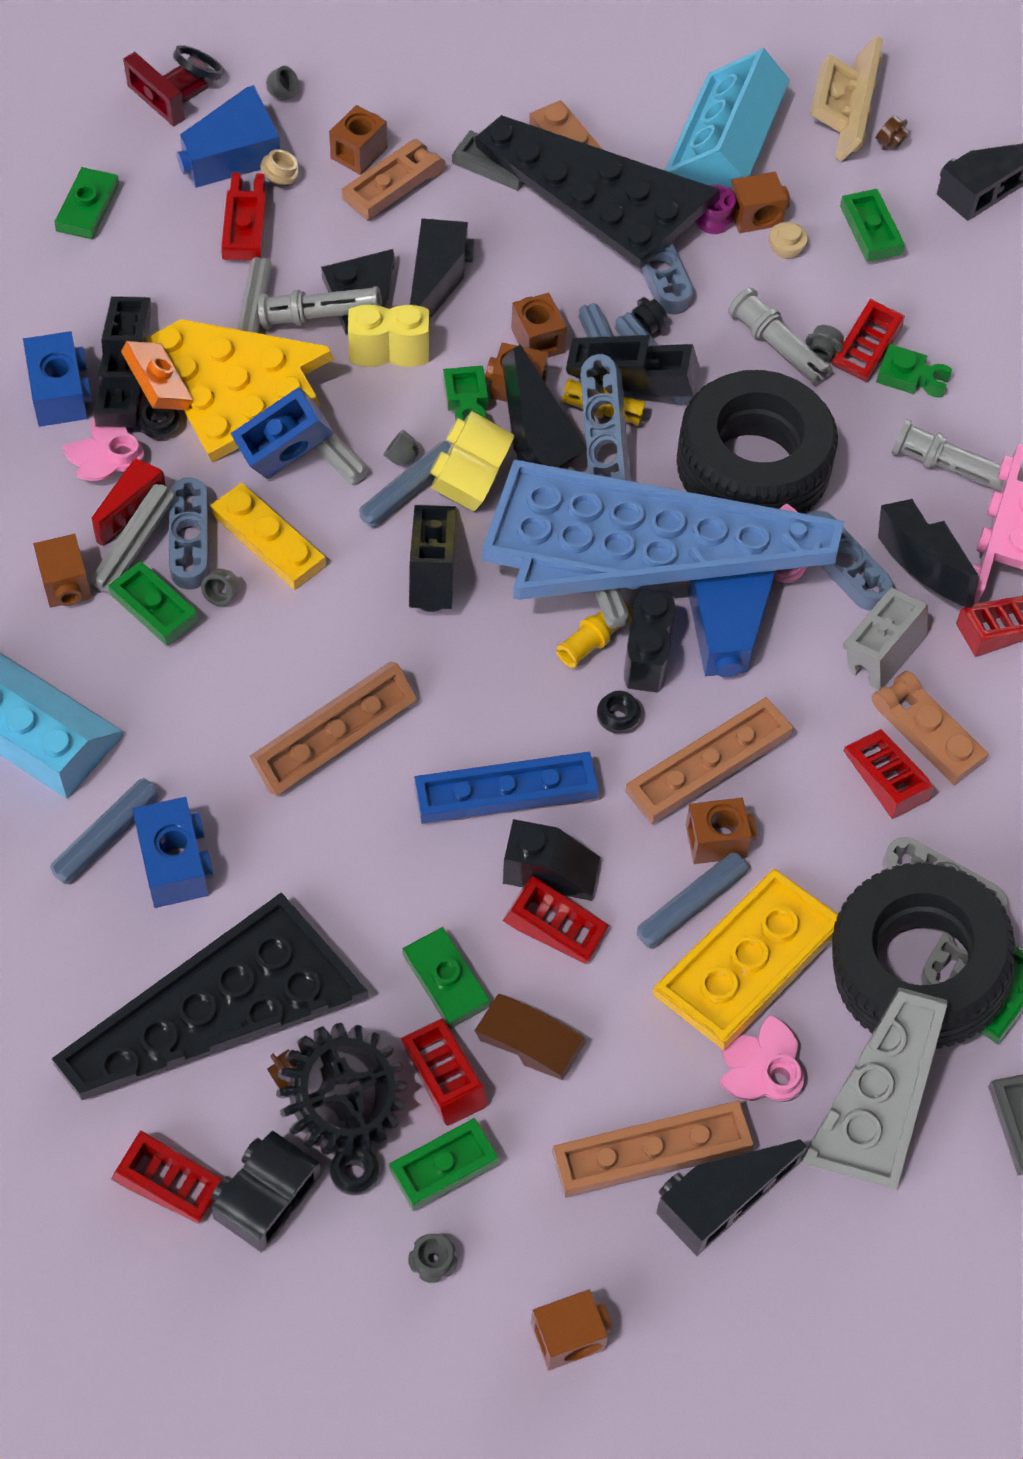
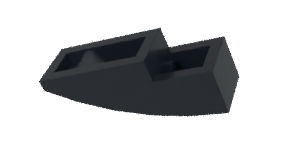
(644, 367)
(927, 551)

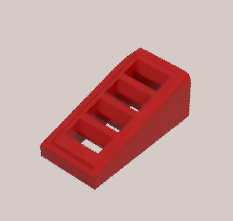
(880, 316)
(124, 500)
(978, 638)
(894, 801)
(536, 928)
(458, 1097)
(143, 1186)

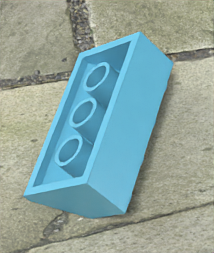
(730, 121)
(49, 731)

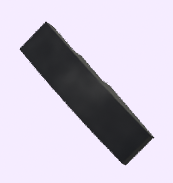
(118, 388)

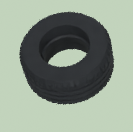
(766, 407)
(925, 898)

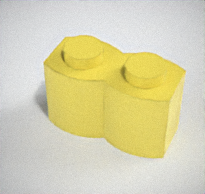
(388, 335)
(471, 461)

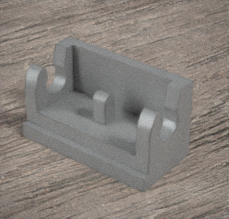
(887, 636)

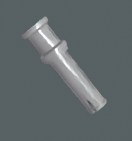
(298, 304)
(767, 326)
(936, 451)

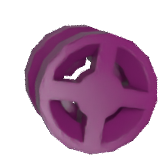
(720, 215)

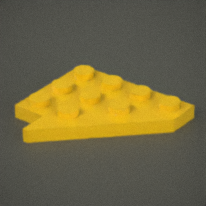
(235, 375)

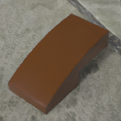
(531, 1035)

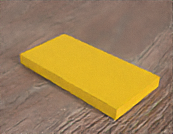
(747, 959)

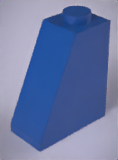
(228, 140)
(728, 619)

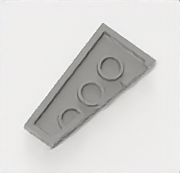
(880, 1100)

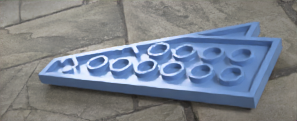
(612, 533)

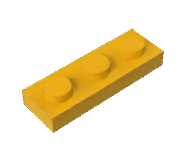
(268, 536)

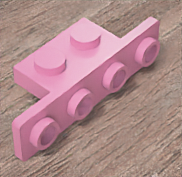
(1005, 537)

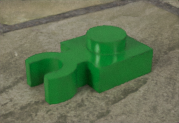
(907, 370)
(465, 390)

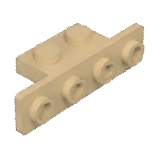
(845, 96)

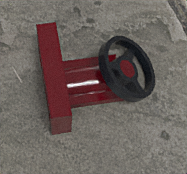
(174, 88)

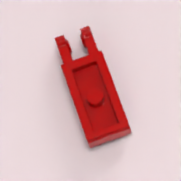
(244, 219)

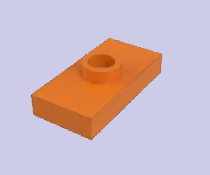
(156, 375)

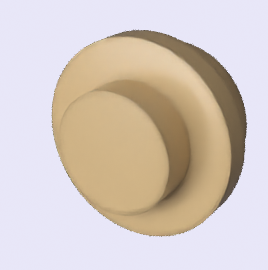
(280, 167)
(788, 239)

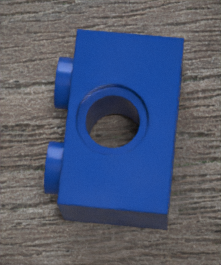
(55, 378)
(282, 433)
(177, 876)

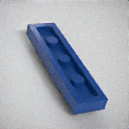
(505, 787)

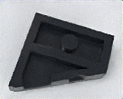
(360, 274)

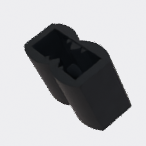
(649, 640)
(264, 1190)

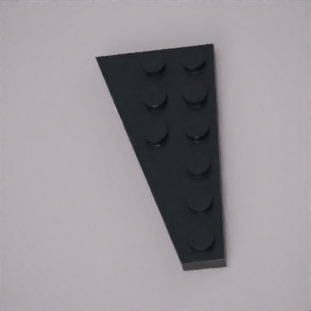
(612, 196)
(236, 989)

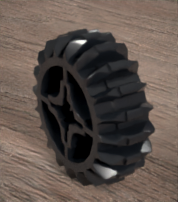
(335, 1072)

